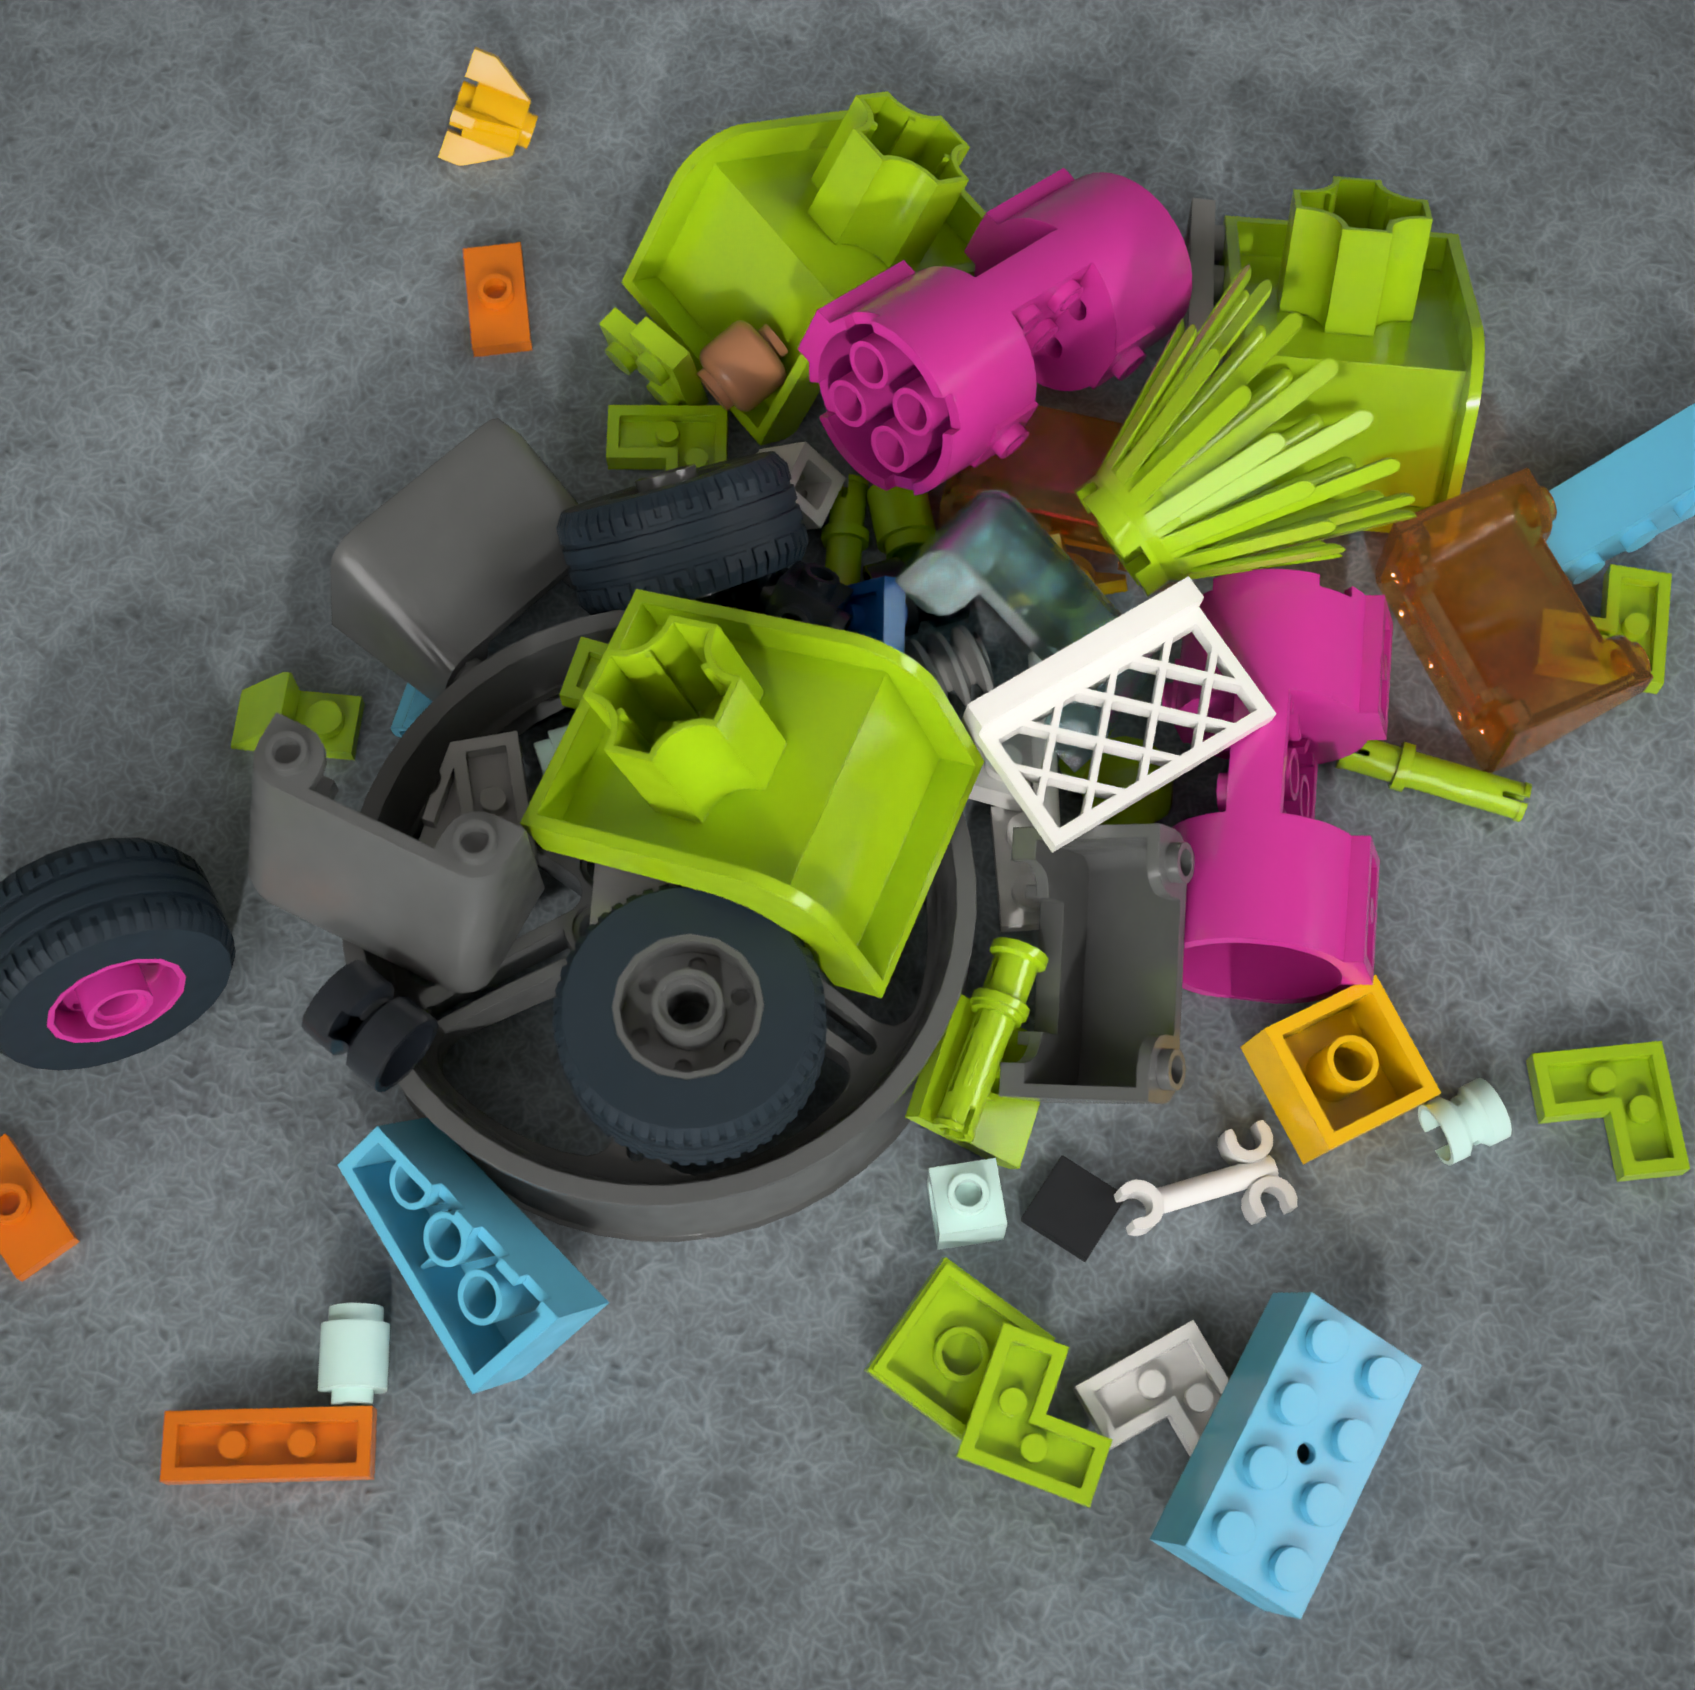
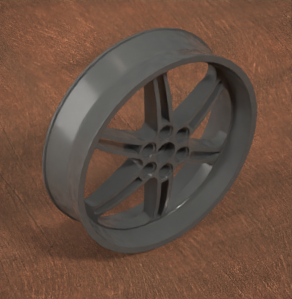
(608, 1190)

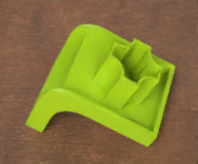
(793, 217)
(1391, 314)
(766, 772)

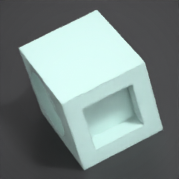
(966, 1203)

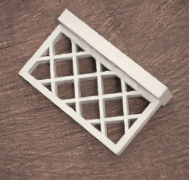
(1088, 664)

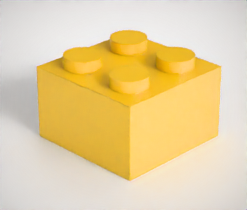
(1339, 1069)

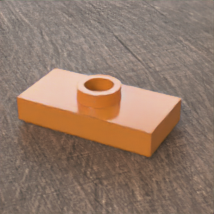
(497, 299)
(30, 1222)

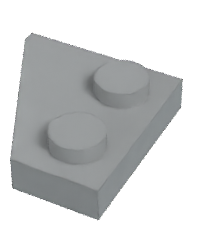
(479, 776)

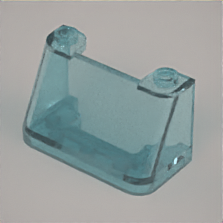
(1029, 581)

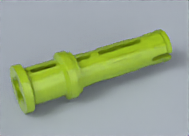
(997, 1010)

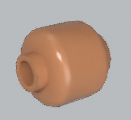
(743, 366)

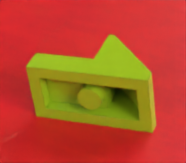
(329, 715)

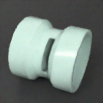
(1467, 1120)

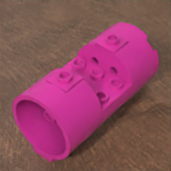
(947, 362)
(1275, 896)

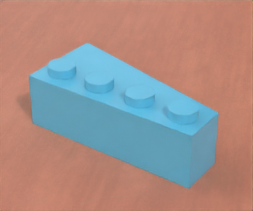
(1625, 498)
(468, 1253)

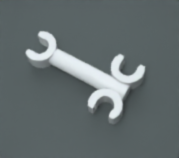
(1249, 1171)

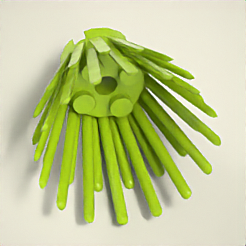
(1187, 494)

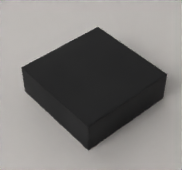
(1072, 1208)

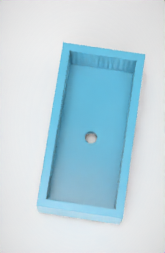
(1245, 1499)

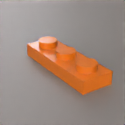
(268, 1445)

